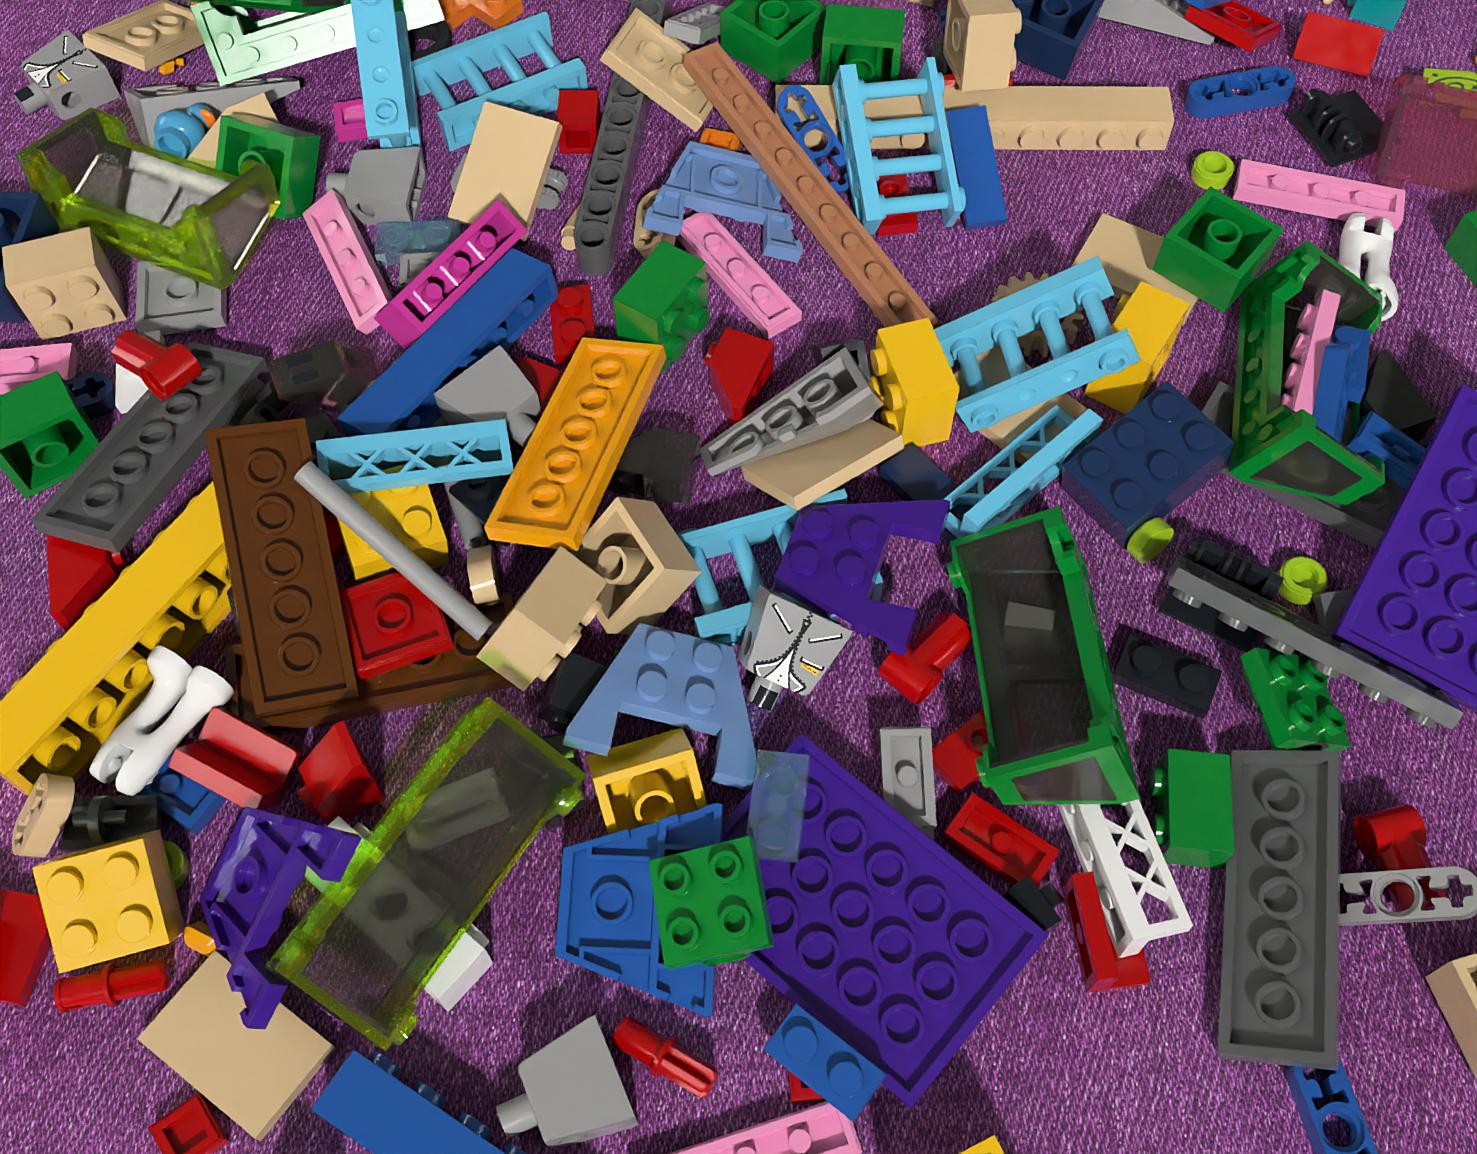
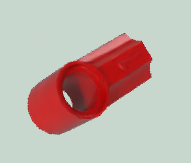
(160, 367)
(927, 657)
(1396, 842)

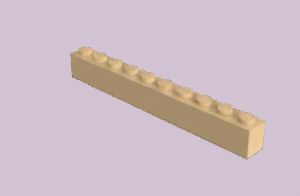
(1023, 116)

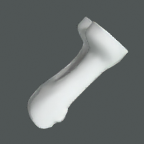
(1374, 249)
(136, 754)

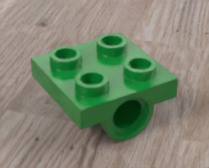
(1293, 702)
(711, 904)

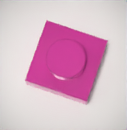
(350, 120)

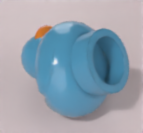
(182, 131)

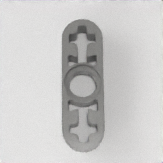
(1439, 881)

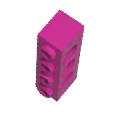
(450, 274)

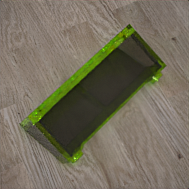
(150, 200)
(426, 873)

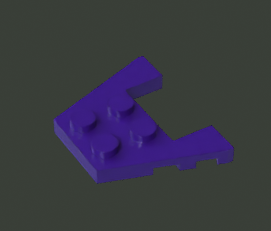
(839, 554)
(252, 888)

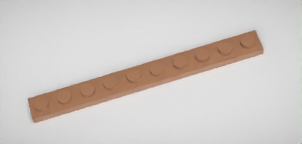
(806, 188)

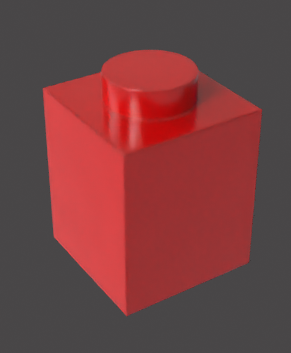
(581, 119)

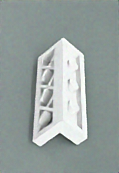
(1120, 903)

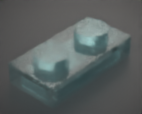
(413, 237)
(778, 804)

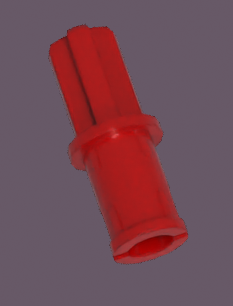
(111, 985)
(665, 1056)

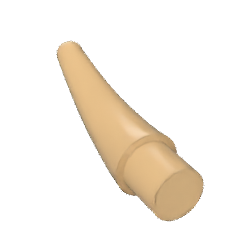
(568, 231)

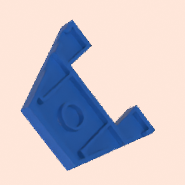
(610, 908)

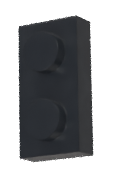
(1166, 676)

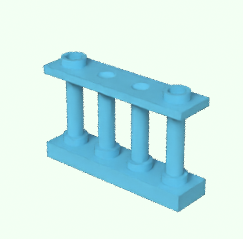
(494, 49)
(386, 74)
(865, 169)
(1021, 313)
(737, 536)

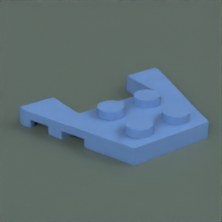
(728, 186)
(678, 684)

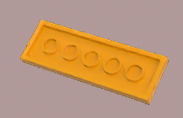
(576, 445)

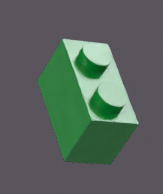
(1193, 808)

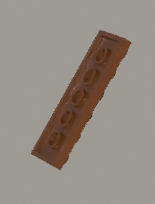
(280, 568)
(427, 681)

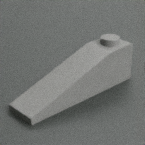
(1158, 16)
(151, 101)
(808, 410)

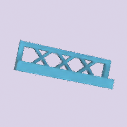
(417, 449)
(1022, 482)

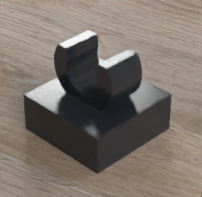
(1036, 903)

